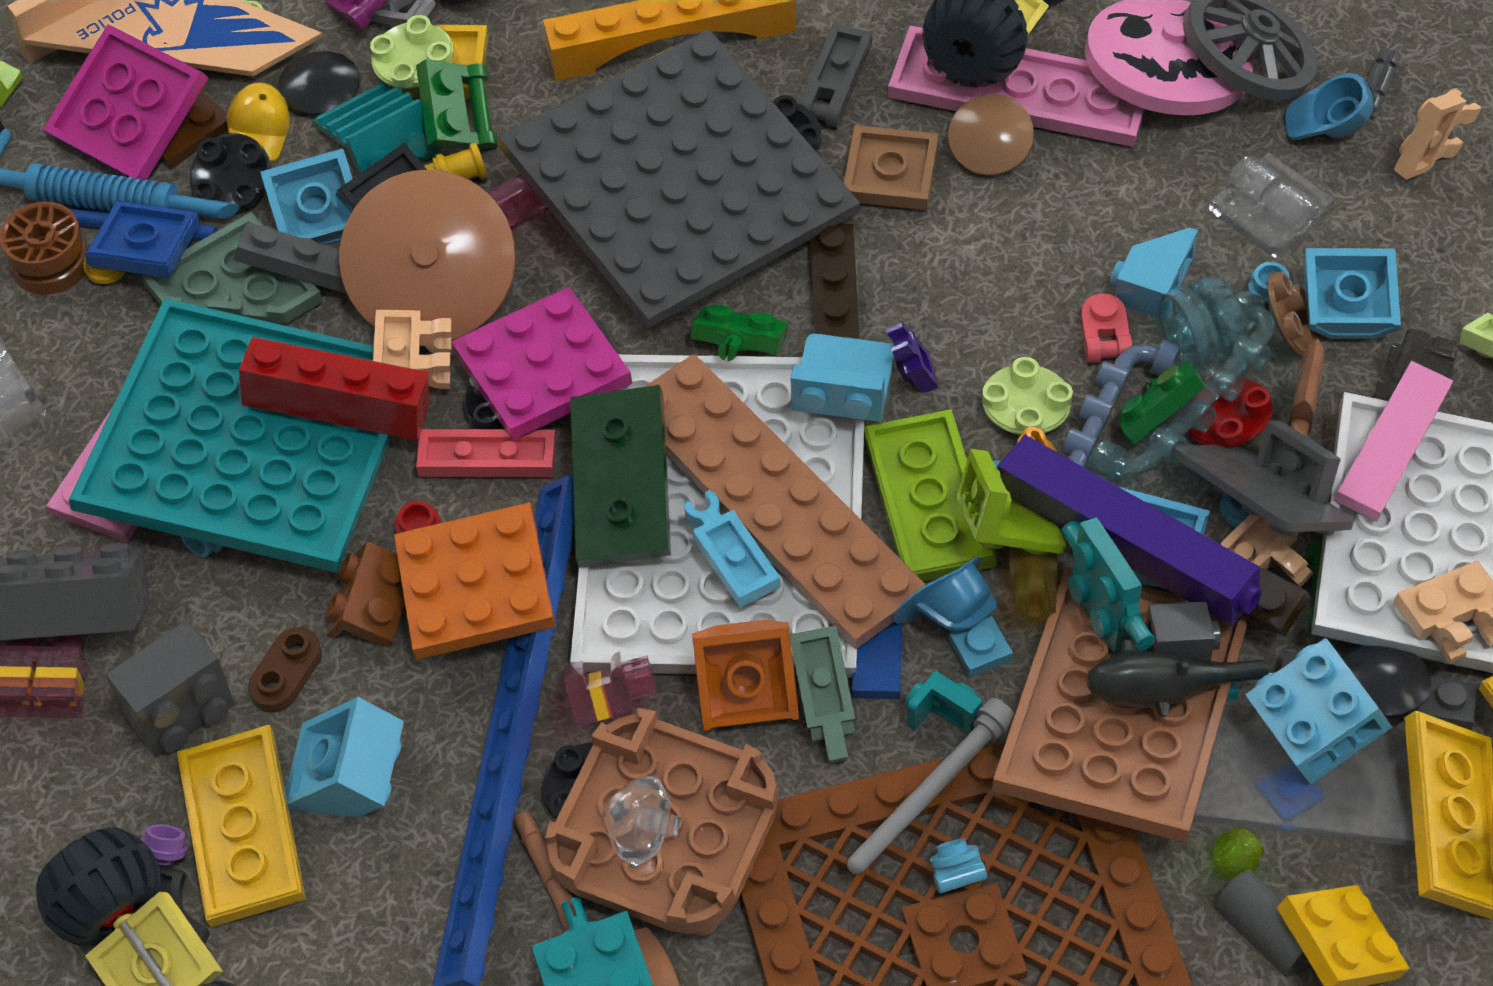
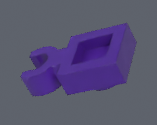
(912, 358)

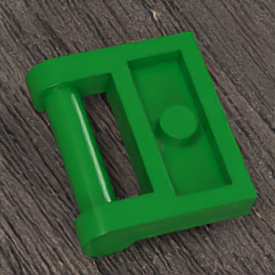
(446, 107)

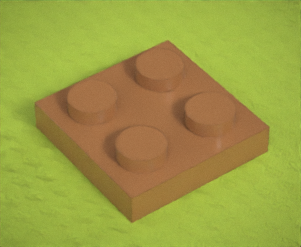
(891, 166)

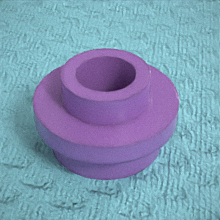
(166, 843)

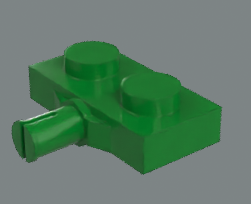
(738, 331)
(1161, 400)

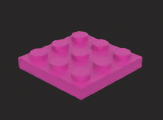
(125, 103)
(538, 360)

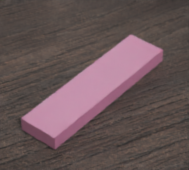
(1393, 441)

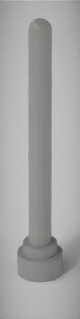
(992, 723)

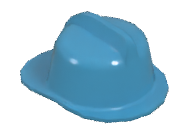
(952, 601)

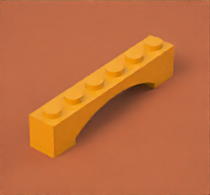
(591, 38)

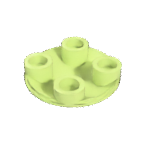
(404, 47)
(1026, 397)

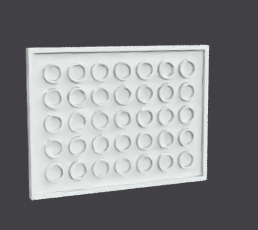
(662, 600)

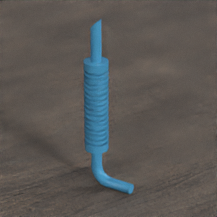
(101, 190)

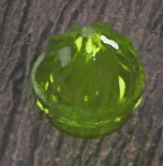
(1237, 852)

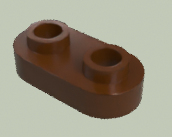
(287, 667)

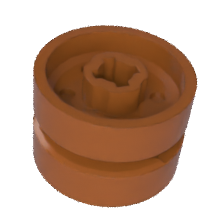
(44, 247)

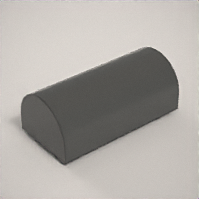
(1253, 912)

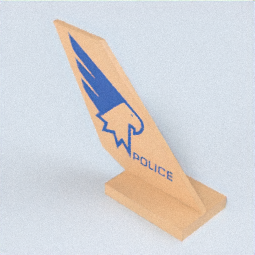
(200, 33)

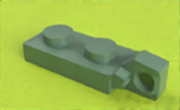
(824, 689)

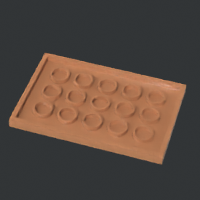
(1105, 756)

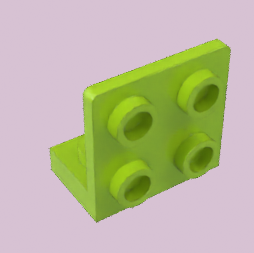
(998, 519)

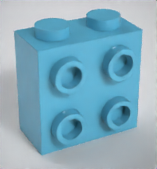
(1318, 710)

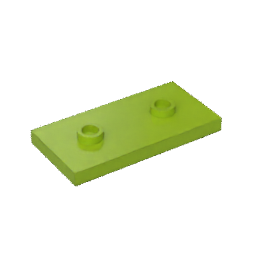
(918, 478)

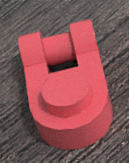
(1101, 318)

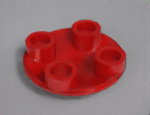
(1237, 419)

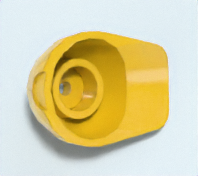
(262, 115)

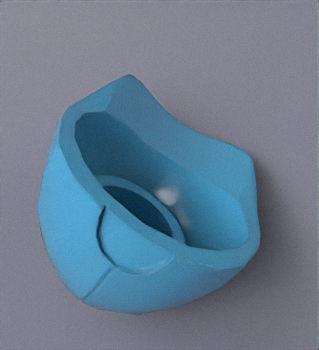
(1331, 109)

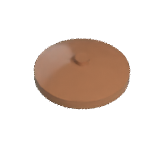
(430, 248)

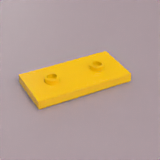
(1452, 812)
(240, 826)

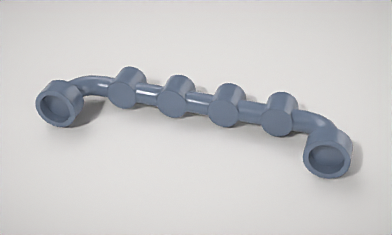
(1111, 380)

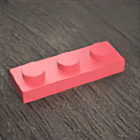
(485, 453)

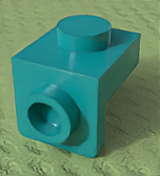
(944, 697)

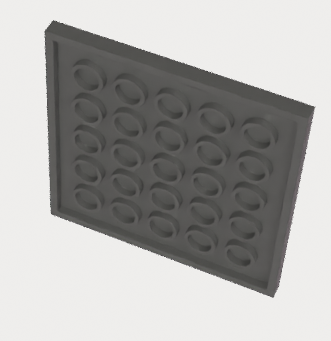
(678, 177)

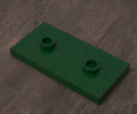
(620, 476)

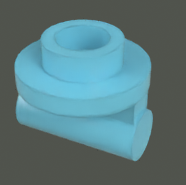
(957, 865)

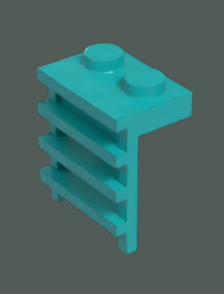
(376, 125)

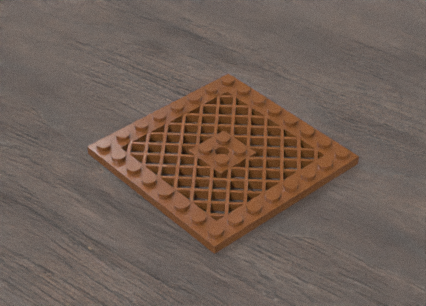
(977, 909)

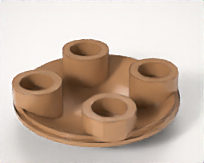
(991, 134)
(1287, 311)

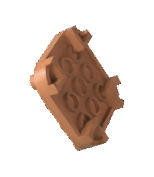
(725, 811)

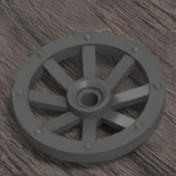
(1258, 32)

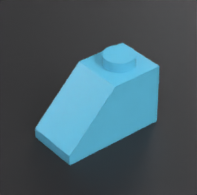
(1153, 270)

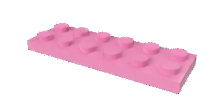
(1051, 87)

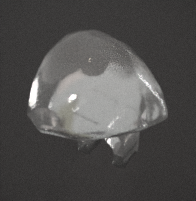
(639, 820)

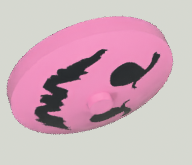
(1146, 60)

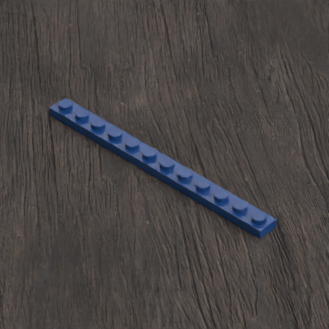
(503, 761)

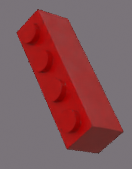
(334, 388)

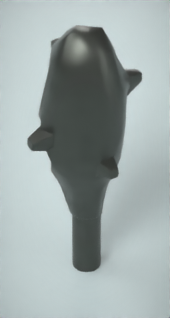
(1163, 677)

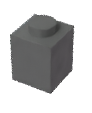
(1183, 629)

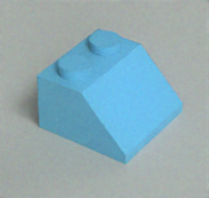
(345, 760)

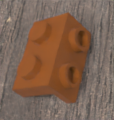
(369, 596)

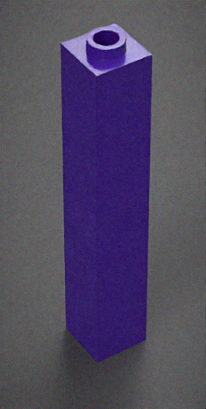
(1144, 535)

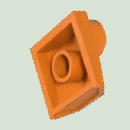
(745, 673)

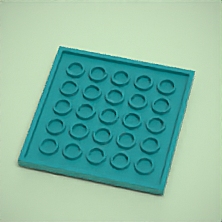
(224, 473)

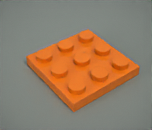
(473, 581)

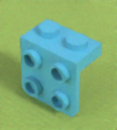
(842, 377)

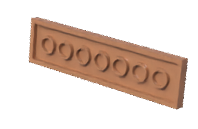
(782, 504)

